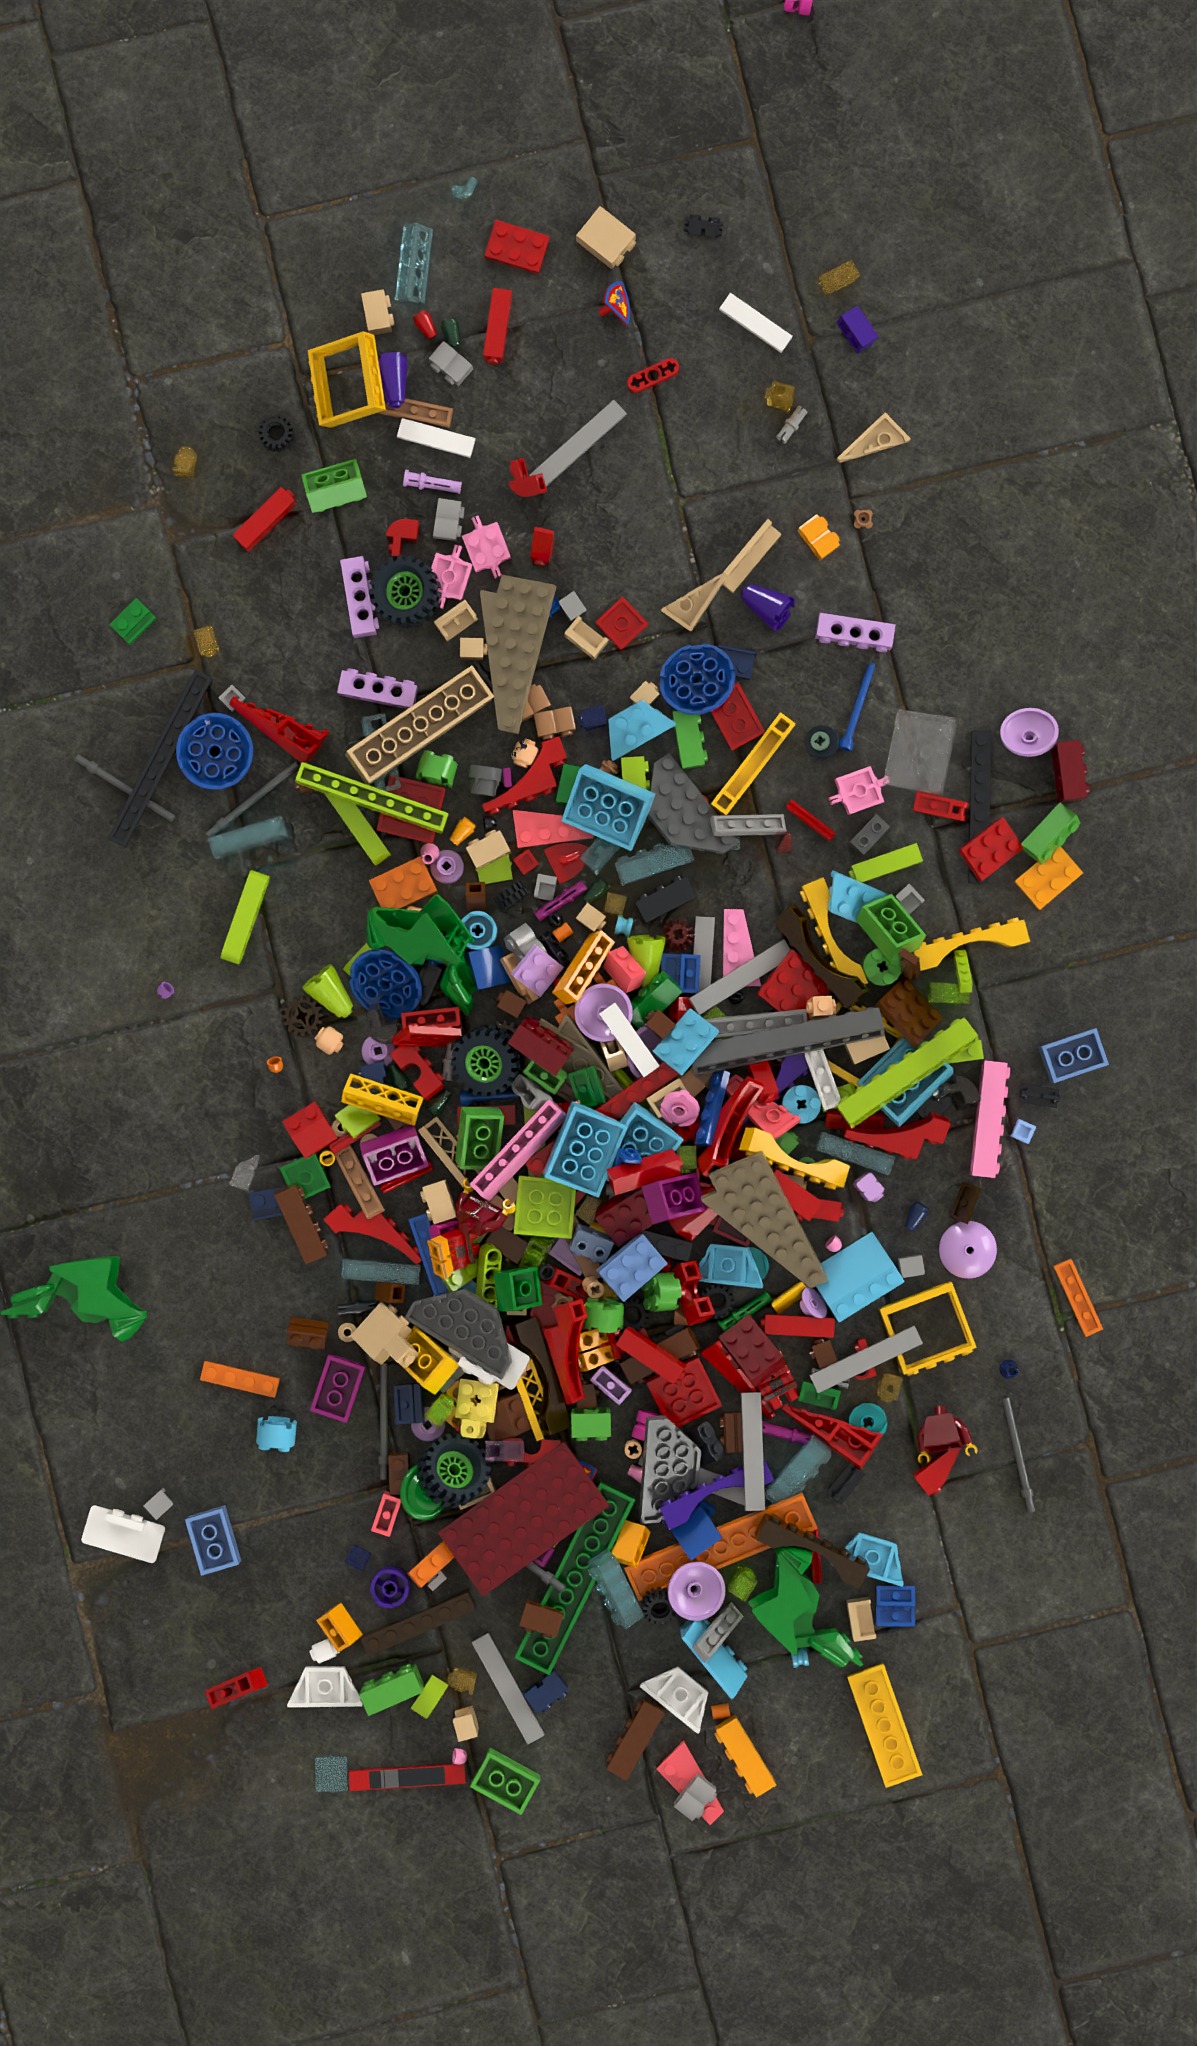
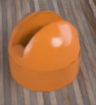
(275, 1064)

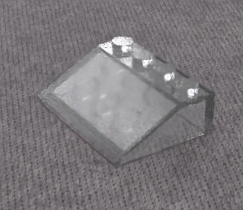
(920, 752)

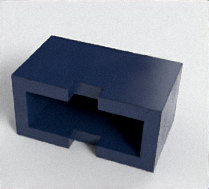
(377, 1073)
(543, 1694)

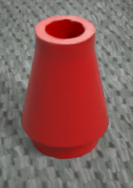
(425, 324)

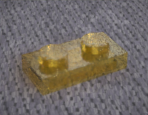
(839, 277)

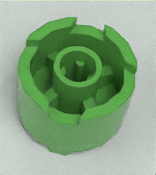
(436, 769)
(872, 972)
(662, 1292)
(604, 1314)

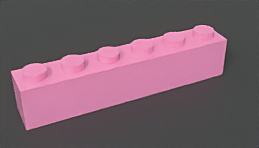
(988, 1119)
(518, 1150)

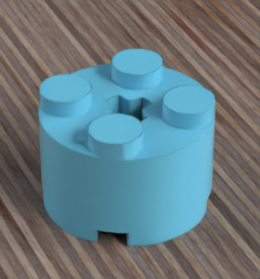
(486, 923)
(811, 1098)
(276, 1433)

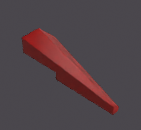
(297, 739)
(693, 1224)
(725, 1364)
(849, 1441)

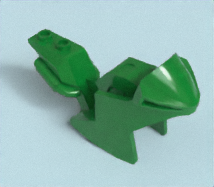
(423, 940)
(90, 1290)
(790, 1607)

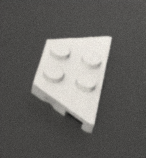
(325, 1688)
(679, 1695)

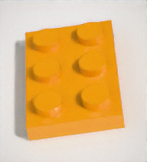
(1047, 880)

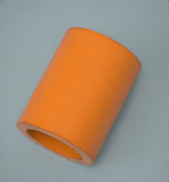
(562, 932)
(720, 1711)

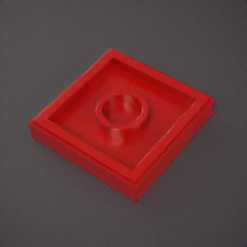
(621, 623)

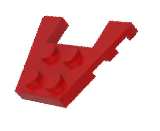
(544, 1312)

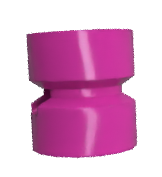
(801, 6)
(639, 1429)

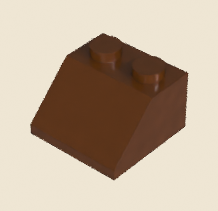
(509, 1417)

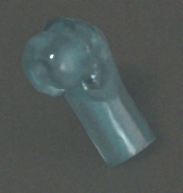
(465, 191)

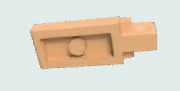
(509, 963)

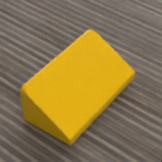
(789, 1297)

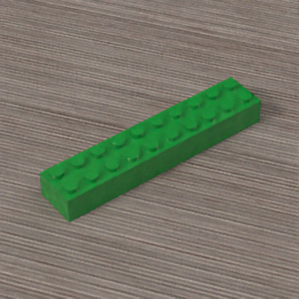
(574, 1573)

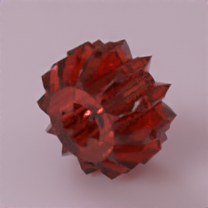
(671, 935)

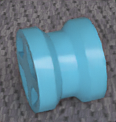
(623, 926)
(800, 1658)

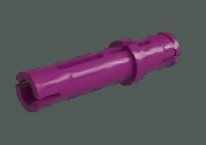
(579, 887)
(792, 1435)

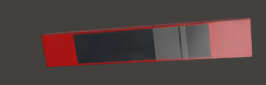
(407, 1776)

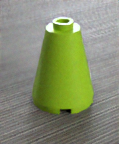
(647, 953)
(329, 991)

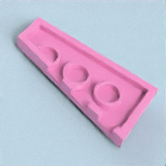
(736, 942)

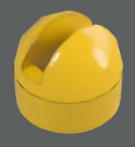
(327, 1161)

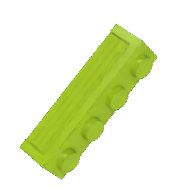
(963, 971)

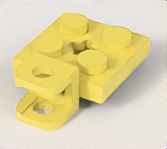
(476, 1417)

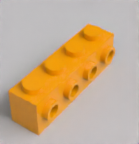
(583, 967)
(745, 1756)

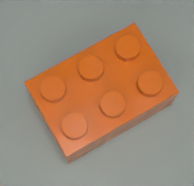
(404, 885)

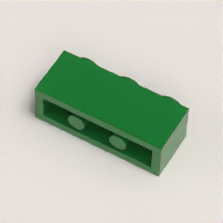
(655, 996)

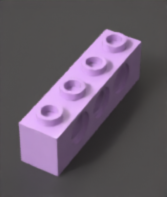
(351, 567)
(884, 630)
(351, 676)

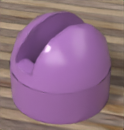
(165, 990)

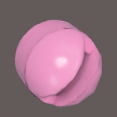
(833, 1244)
(459, 1756)

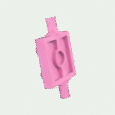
(486, 547)
(452, 575)
(858, 790)

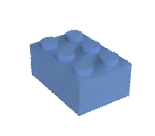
(1073, 1055)
(631, 1267)
(213, 1540)

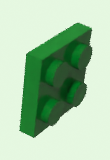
(307, 1174)

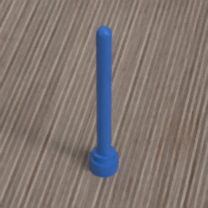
(846, 742)
(467, 1098)

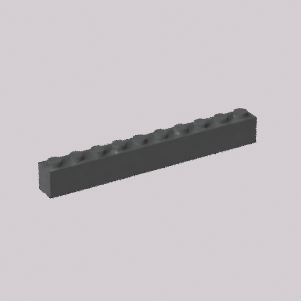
(790, 1040)

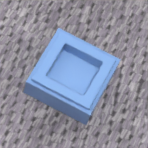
(1023, 1131)

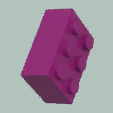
(394, 1155)
(673, 1198)
(338, 1388)

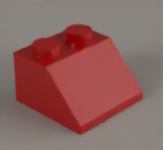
(310, 1130)

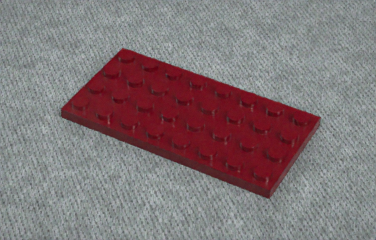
(523, 1518)

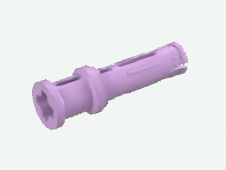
(422, 481)

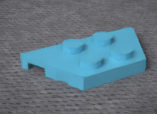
(635, 727)
(850, 895)
(730, 1266)
(880, 1555)

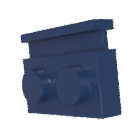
(741, 660)
(264, 1204)
(409, 1404)

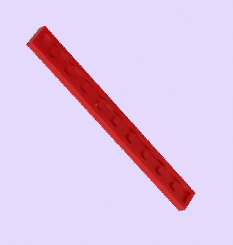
(614, 1107)

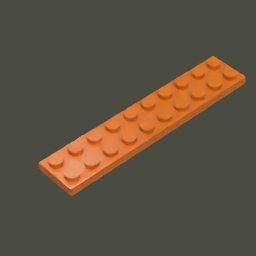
(737, 1543)

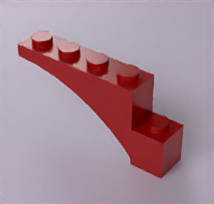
(536, 781)
(728, 1126)
(904, 1139)
(378, 1226)
(564, 1347)

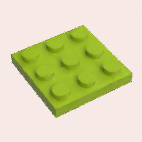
(544, 1208)

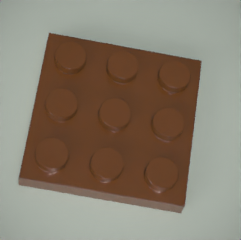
(909, 1011)

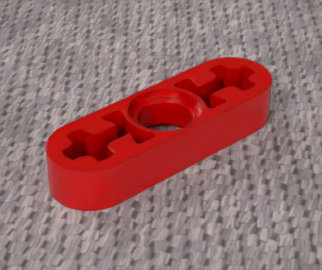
(638, 376)

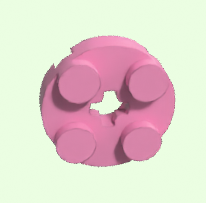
(679, 1099)

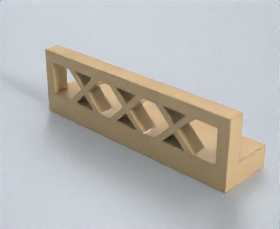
(750, 556)
(441, 1153)

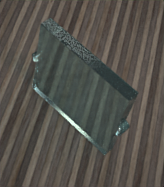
(331, 1773)

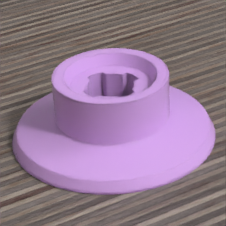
(453, 873)
(368, 1052)
(813, 1303)
(425, 1434)

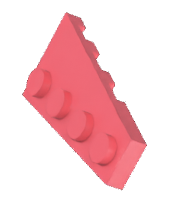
(544, 829)
(766, 1116)
(679, 1769)

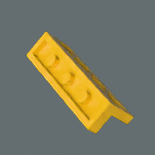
(380, 1102)
(525, 1395)

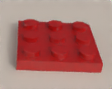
(419, 792)
(792, 985)
(687, 1398)

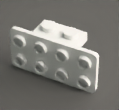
(510, 1380)
(123, 1533)

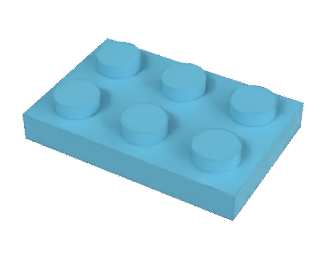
(685, 1041)

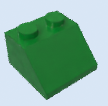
(518, 1289)

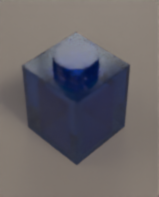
(592, 718)

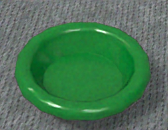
(415, 1500)

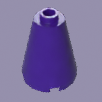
(393, 378)
(768, 605)

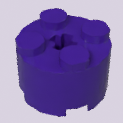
(384, 1577)

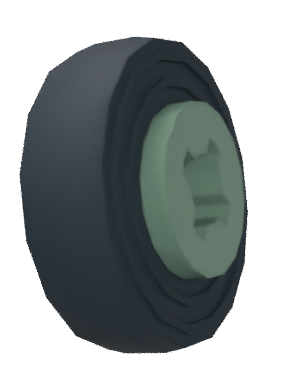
(827, 746)

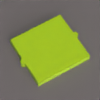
(496, 871)
(356, 1120)

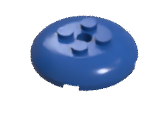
(693, 664)
(211, 732)
(371, 986)

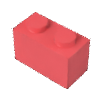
(624, 969)
(386, 1514)

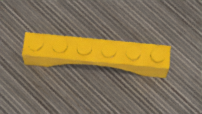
(753, 764)
(817, 898)
(1008, 935)
(827, 1171)

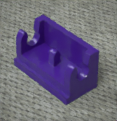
(857, 329)

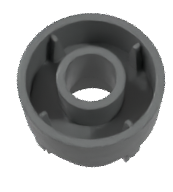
(484, 780)

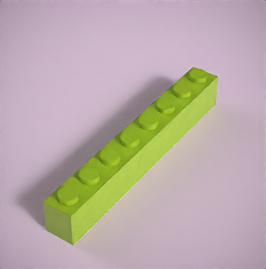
(371, 798)
(908, 1072)

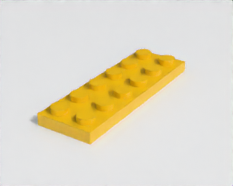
(884, 1725)

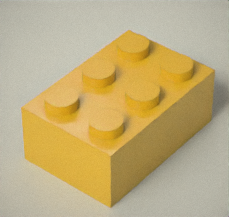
(433, 1363)

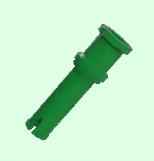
(734, 1315)

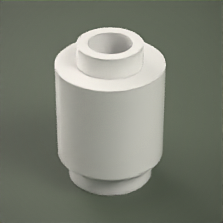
(323, 1651)

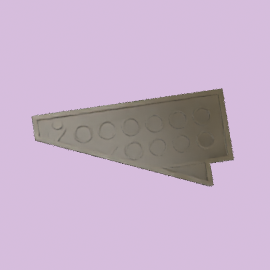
(514, 635)
(582, 1056)
(758, 1208)

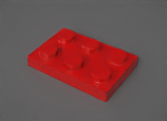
(517, 246)
(737, 719)
(991, 849)
(426, 1035)

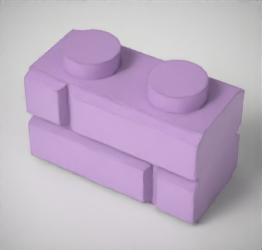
(869, 1187)
(610, 1384)

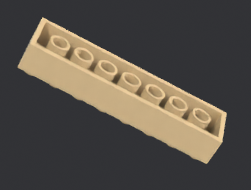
(419, 725)

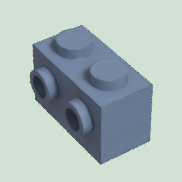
(590, 1243)

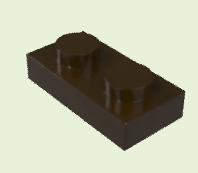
(965, 1203)

